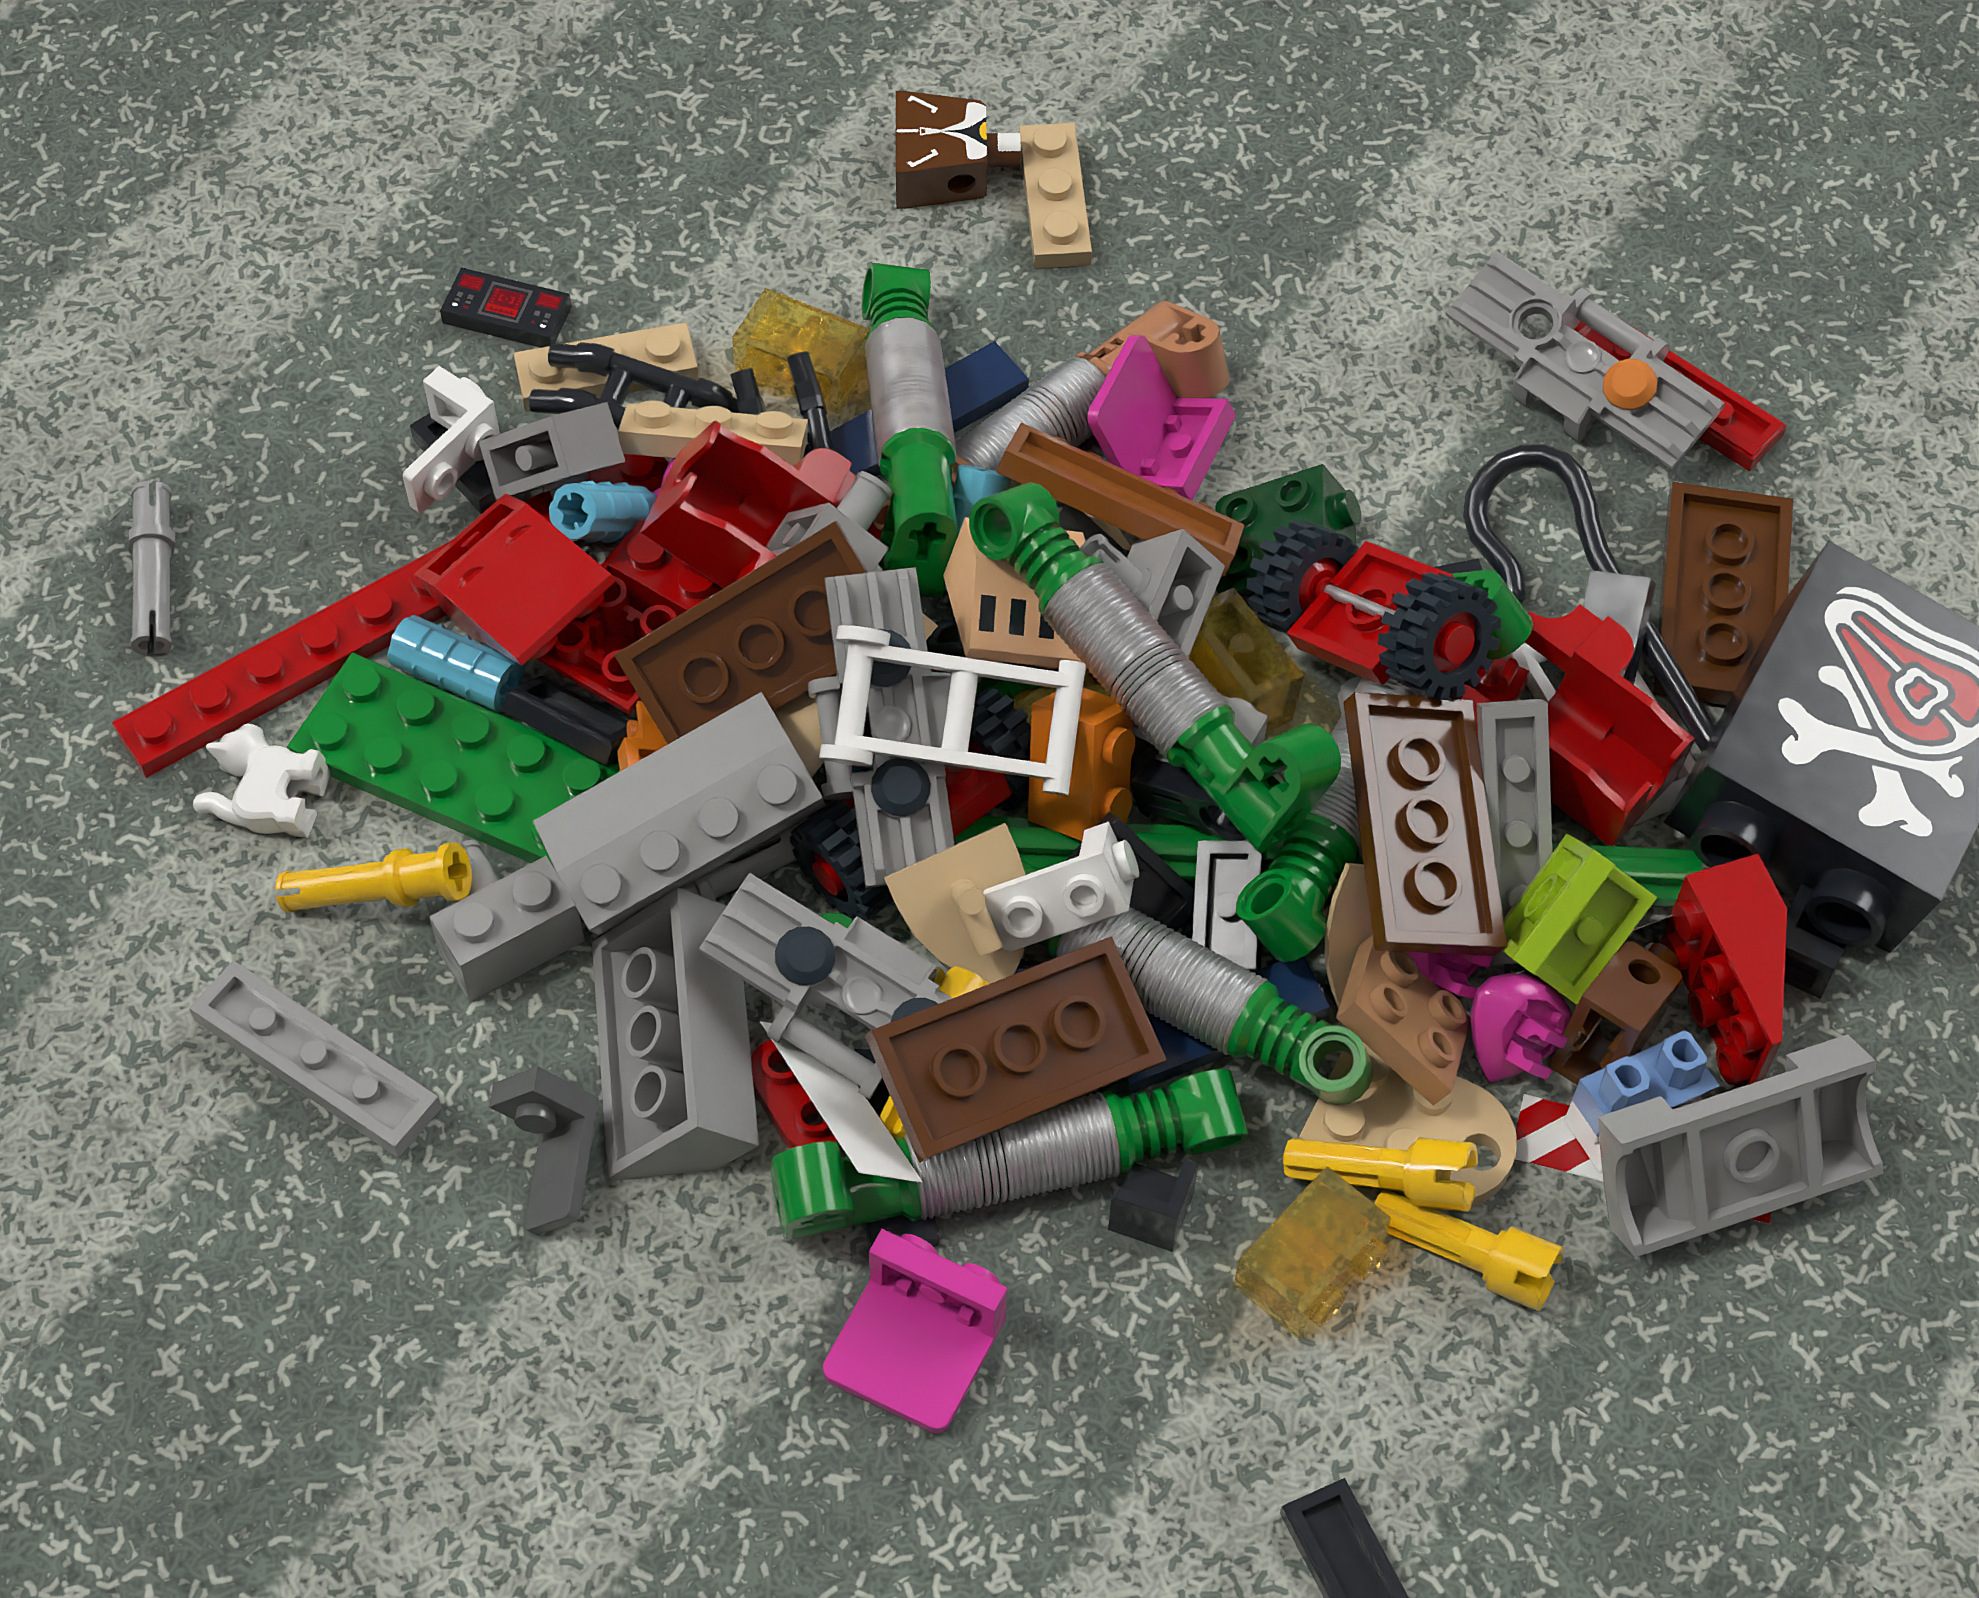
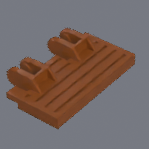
(1114, 493)

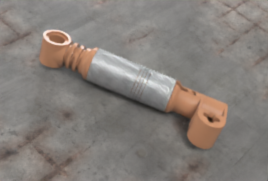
(1058, 403)

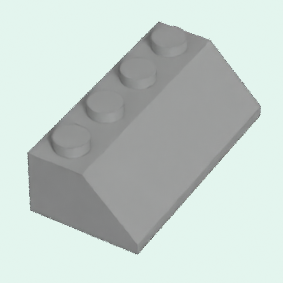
(678, 814)
(671, 1044)

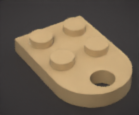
(1397, 1115)

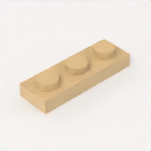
(1054, 196)
(660, 346)
(663, 431)

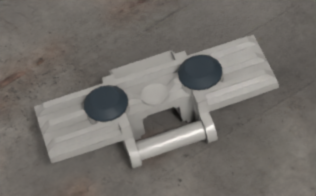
(902, 801)
(811, 961)

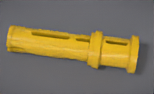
(399, 878)

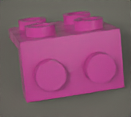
(1150, 428)
(917, 1332)

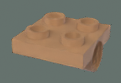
(1405, 1019)

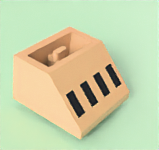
(998, 610)

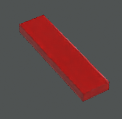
(1739, 431)

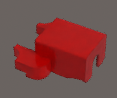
(731, 498)
(1606, 737)

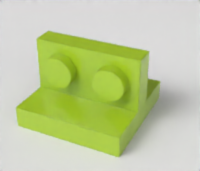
(1574, 917)

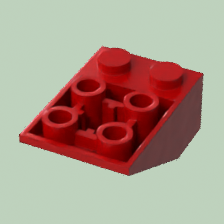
(514, 580)
(647, 594)
(1732, 960)

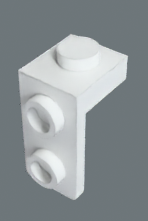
(469, 419)
(1067, 893)

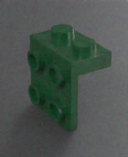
(1301, 496)

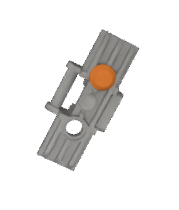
(1576, 377)

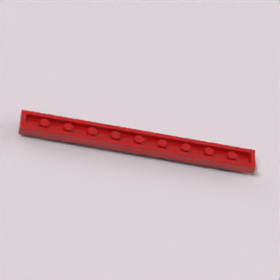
(307, 651)

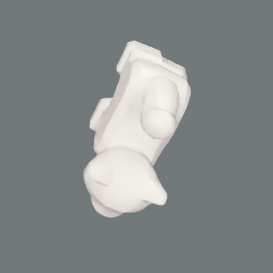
(269, 785)

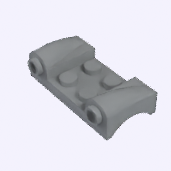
(1739, 1151)

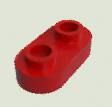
(785, 1100)

